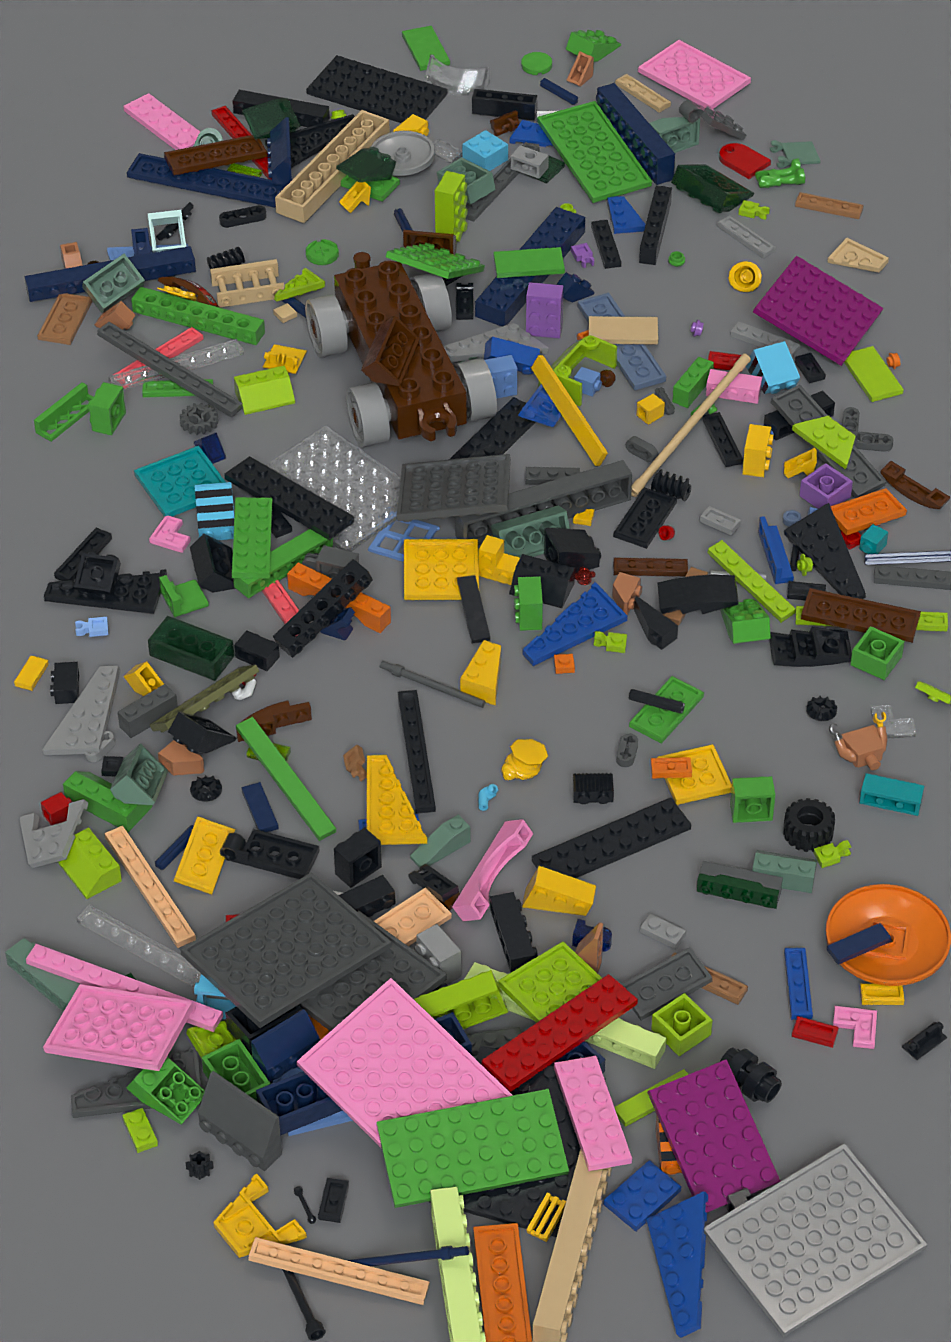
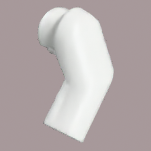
(246, 692)

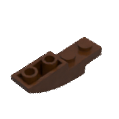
(279, 715)

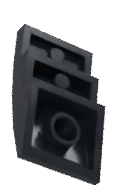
(698, 593)
(810, 648)

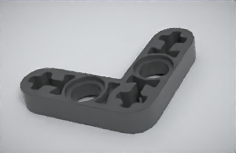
(880, 438)

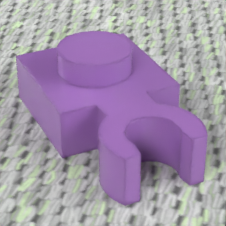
(583, 253)

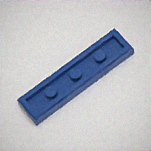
(798, 983)

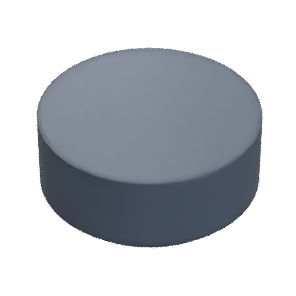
(791, 517)

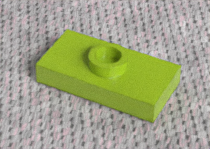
(934, 693)

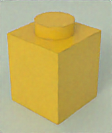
(650, 409)

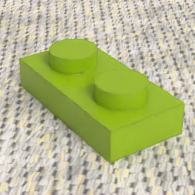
(140, 1130)

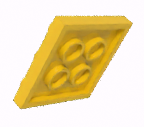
(707, 777)

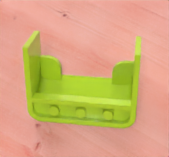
(586, 347)

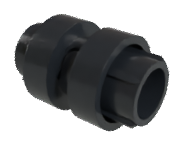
(756, 1079)

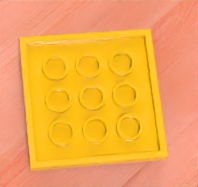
(435, 565)

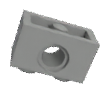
(529, 161)

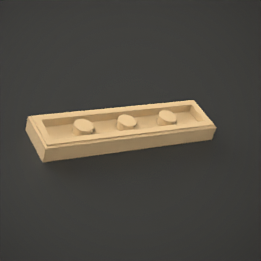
(643, 93)

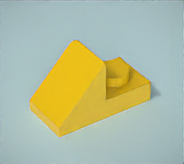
(358, 192)
(802, 463)

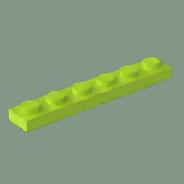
(751, 581)

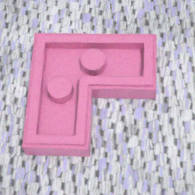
(167, 535)
(861, 1020)

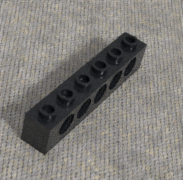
(314, 611)

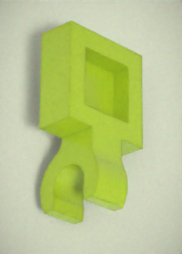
(613, 642)
(830, 855)

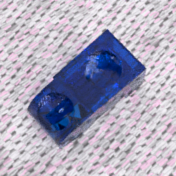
(582, 930)

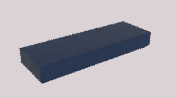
(259, 807)
(859, 943)

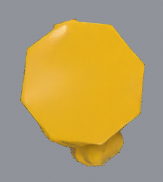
(525, 760)

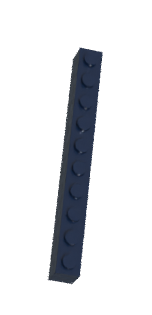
(70, 280)

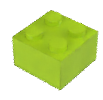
(682, 1024)

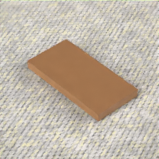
(65, 318)

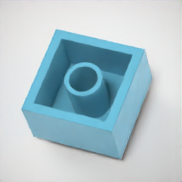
(485, 150)

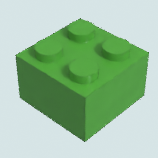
(107, 408)
(528, 603)
(877, 653)
(752, 799)

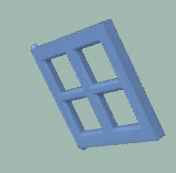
(374, 547)

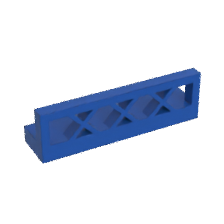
(775, 552)

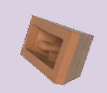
(582, 69)

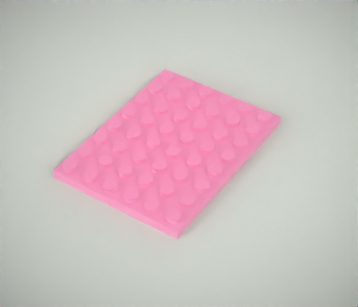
(395, 1063)

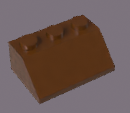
(440, 240)

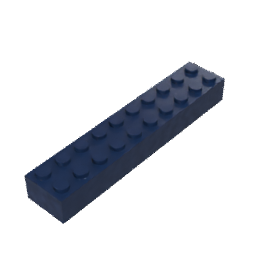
(508, 295)
(302, 1102)

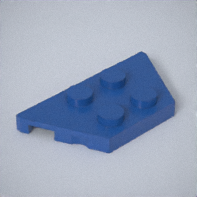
(541, 408)

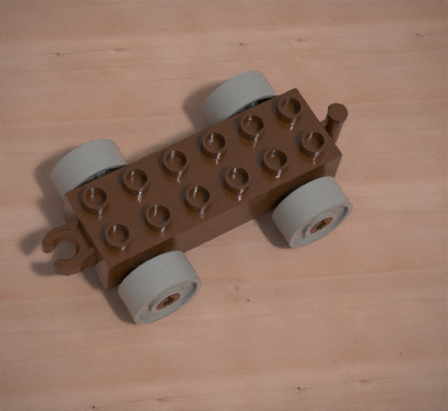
(433, 389)

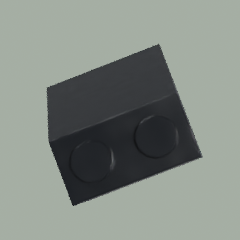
(571, 548)

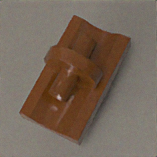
(505, 123)

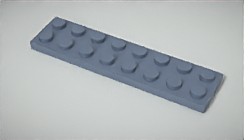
(632, 359)

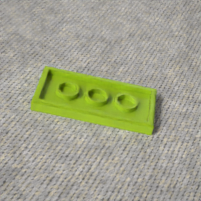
(873, 374)

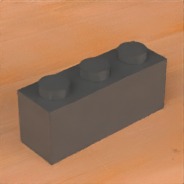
(146, 710)

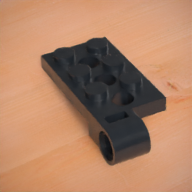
(239, 851)

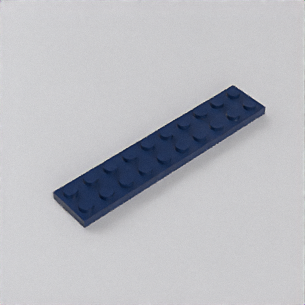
(207, 181)

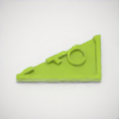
(300, 284)

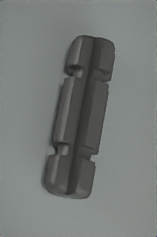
(660, 393)

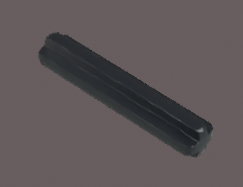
(656, 701)

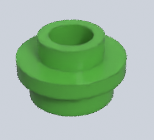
(676, 259)

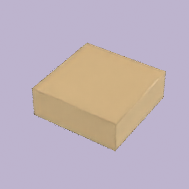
(285, 313)

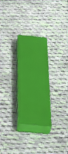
(166, 389)

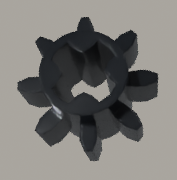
(199, 1165)

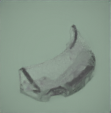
(456, 80)

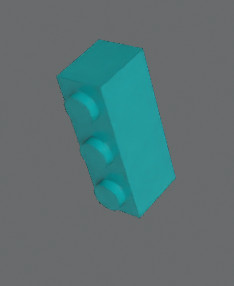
(891, 794)

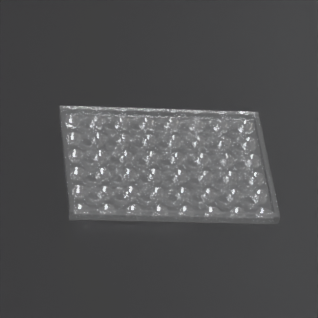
(345, 478)

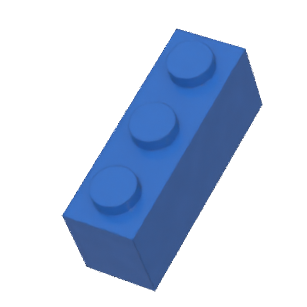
(523, 355)

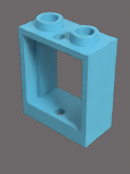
(206, 988)

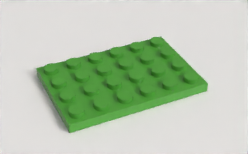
(436, 261)

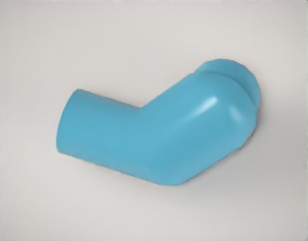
(485, 795)

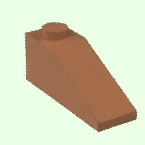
(591, 947)

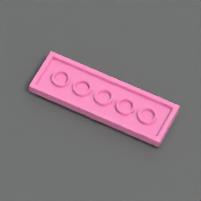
(162, 122)
(592, 1113)

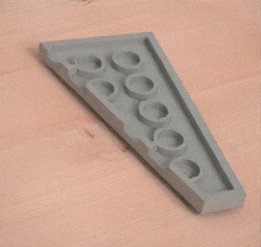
(475, 345)
(88, 718)

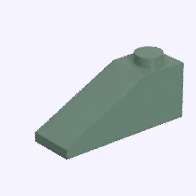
(443, 841)

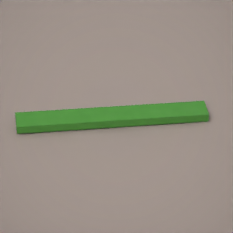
(286, 778)

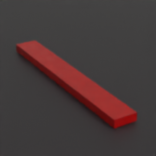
(236, 130)

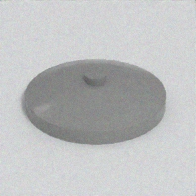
(409, 149)

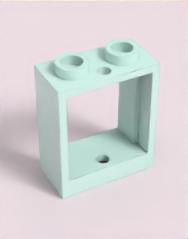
(163, 218)

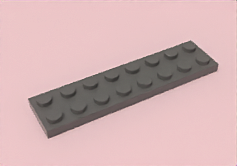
(799, 407)

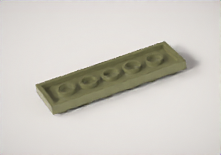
(212, 693)

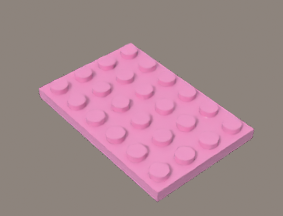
(694, 74)
(119, 1027)

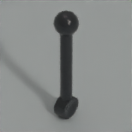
(298, 1191)

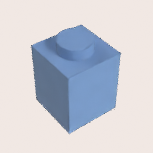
(590, 381)

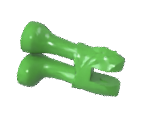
(774, 177)

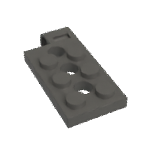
(693, 111)

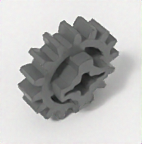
(199, 418)

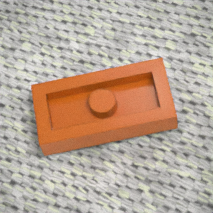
(671, 767)

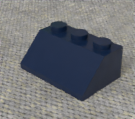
(284, 1045)

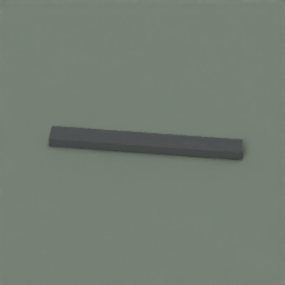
(501, 181)

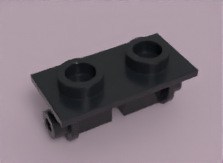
(925, 1040)

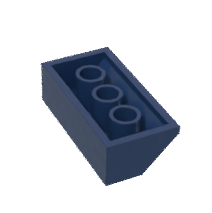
(280, 153)

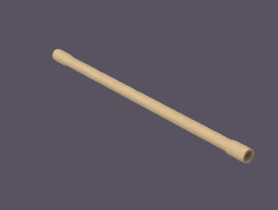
(640, 483)

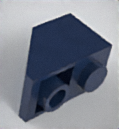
(574, 288)

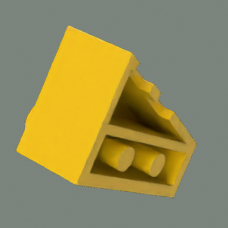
(483, 673)
(558, 893)

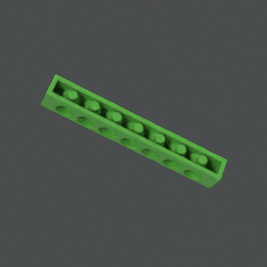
(198, 315)

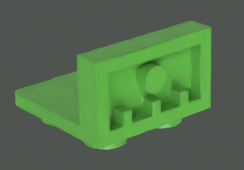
(182, 597)

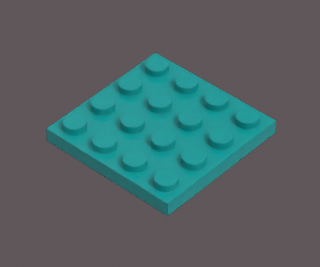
(173, 480)

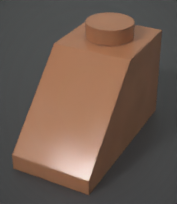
(118, 315)

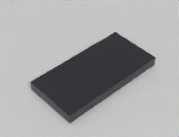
(645, 517)

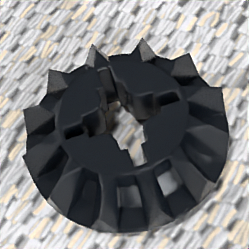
(824, 714)
(203, 794)

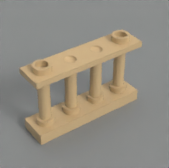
(242, 273)

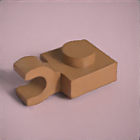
(353, 761)

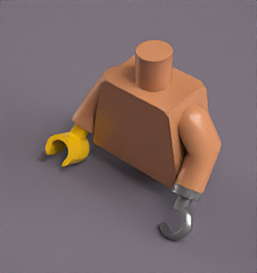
(863, 745)

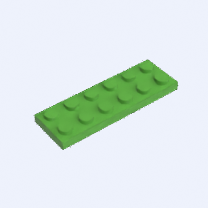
(252, 538)

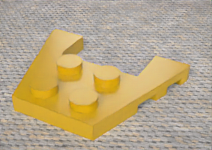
(243, 1222)

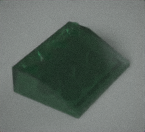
(710, 187)

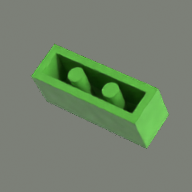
(692, 382)

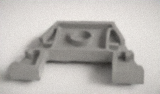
(51, 842)

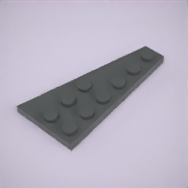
(115, 1096)

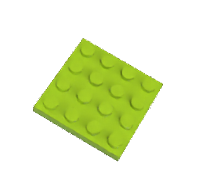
(548, 981)

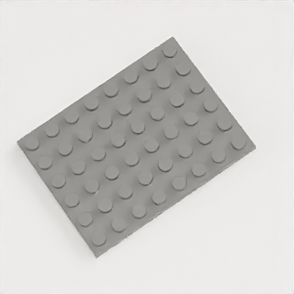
(814, 1239)

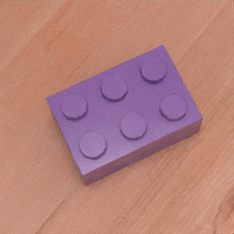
(544, 310)

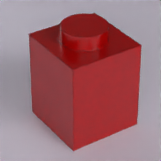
(55, 808)

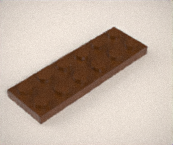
(215, 154)
(860, 614)

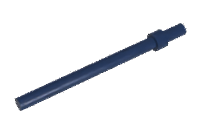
(444, 1253)

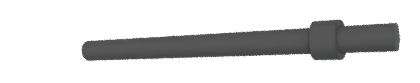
(399, 671)

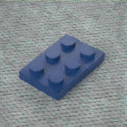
(642, 1195)

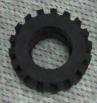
(811, 813)

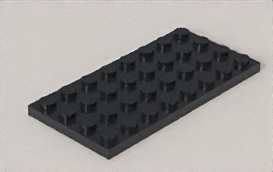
(376, 90)

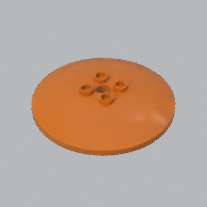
(914, 922)

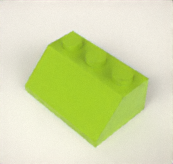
(264, 390)
(90, 865)

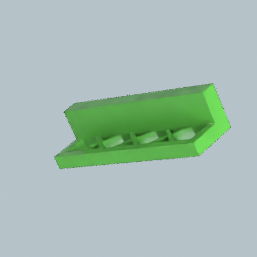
(61, 411)

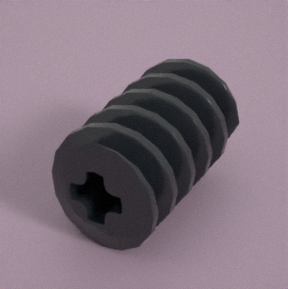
(226, 259)
(671, 485)

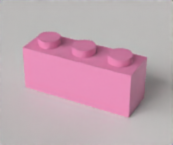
(742, 388)

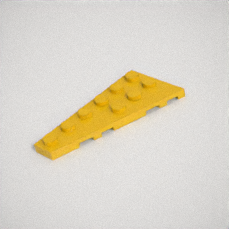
(388, 808)

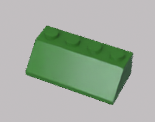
(101, 800)

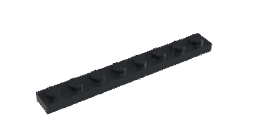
(416, 752)

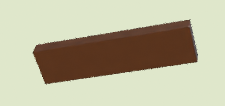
(650, 566)

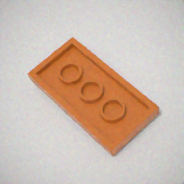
(867, 510)

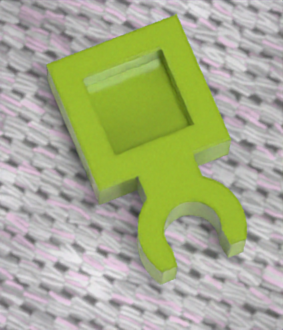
(752, 209)

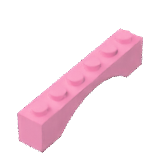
(475, 895)

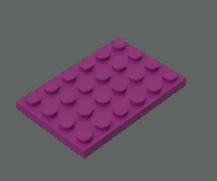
(713, 1134)

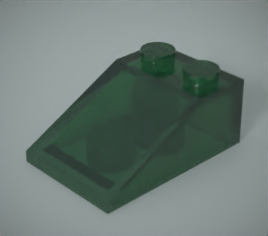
(267, 115)
(368, 165)

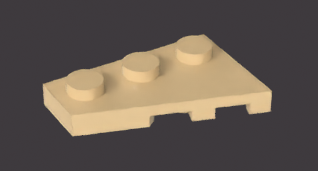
(858, 256)

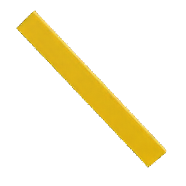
(569, 410)

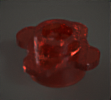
(584, 576)

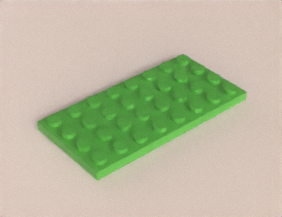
(594, 151)
(472, 1147)

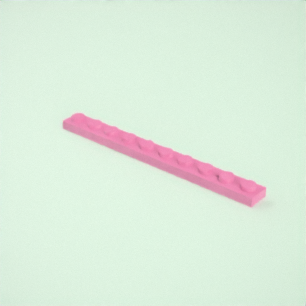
(93, 975)

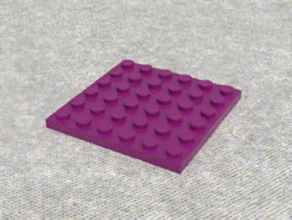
(818, 310)

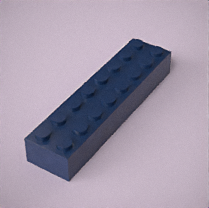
(637, 133)

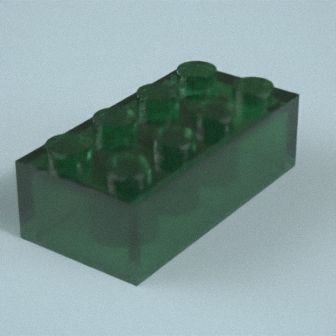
(191, 648)

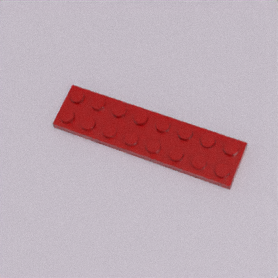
(559, 1032)

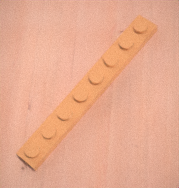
(150, 887)
(339, 1271)

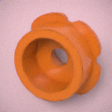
(893, 360)

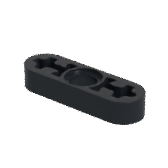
(252, 214)

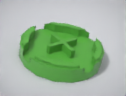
(536, 63)
(322, 252)

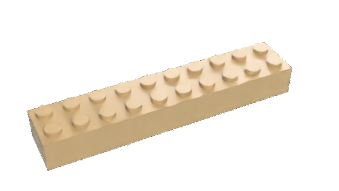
(320, 177)
(570, 1253)

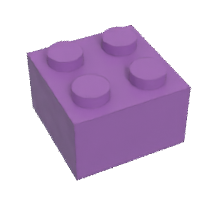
(825, 487)

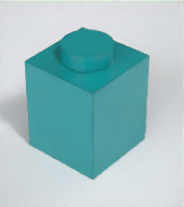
(873, 540)

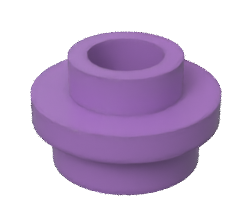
(696, 328)

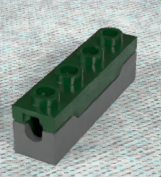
(739, 884)

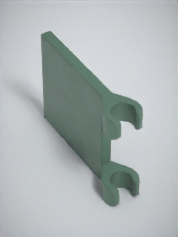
(803, 150)

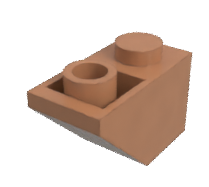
(70, 255)
(625, 590)
(180, 760)

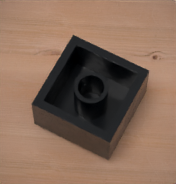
(357, 857)

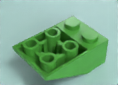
(592, 43)
(746, 622)
(167, 1091)

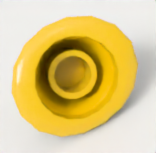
(745, 276)

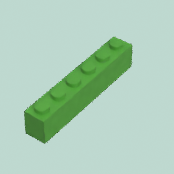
(283, 560)

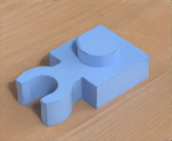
(95, 627)

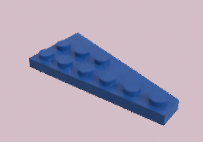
(575, 625)
(680, 1254)

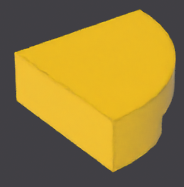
(584, 518)

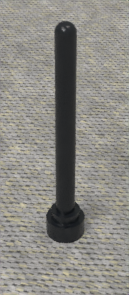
(314, 1328)

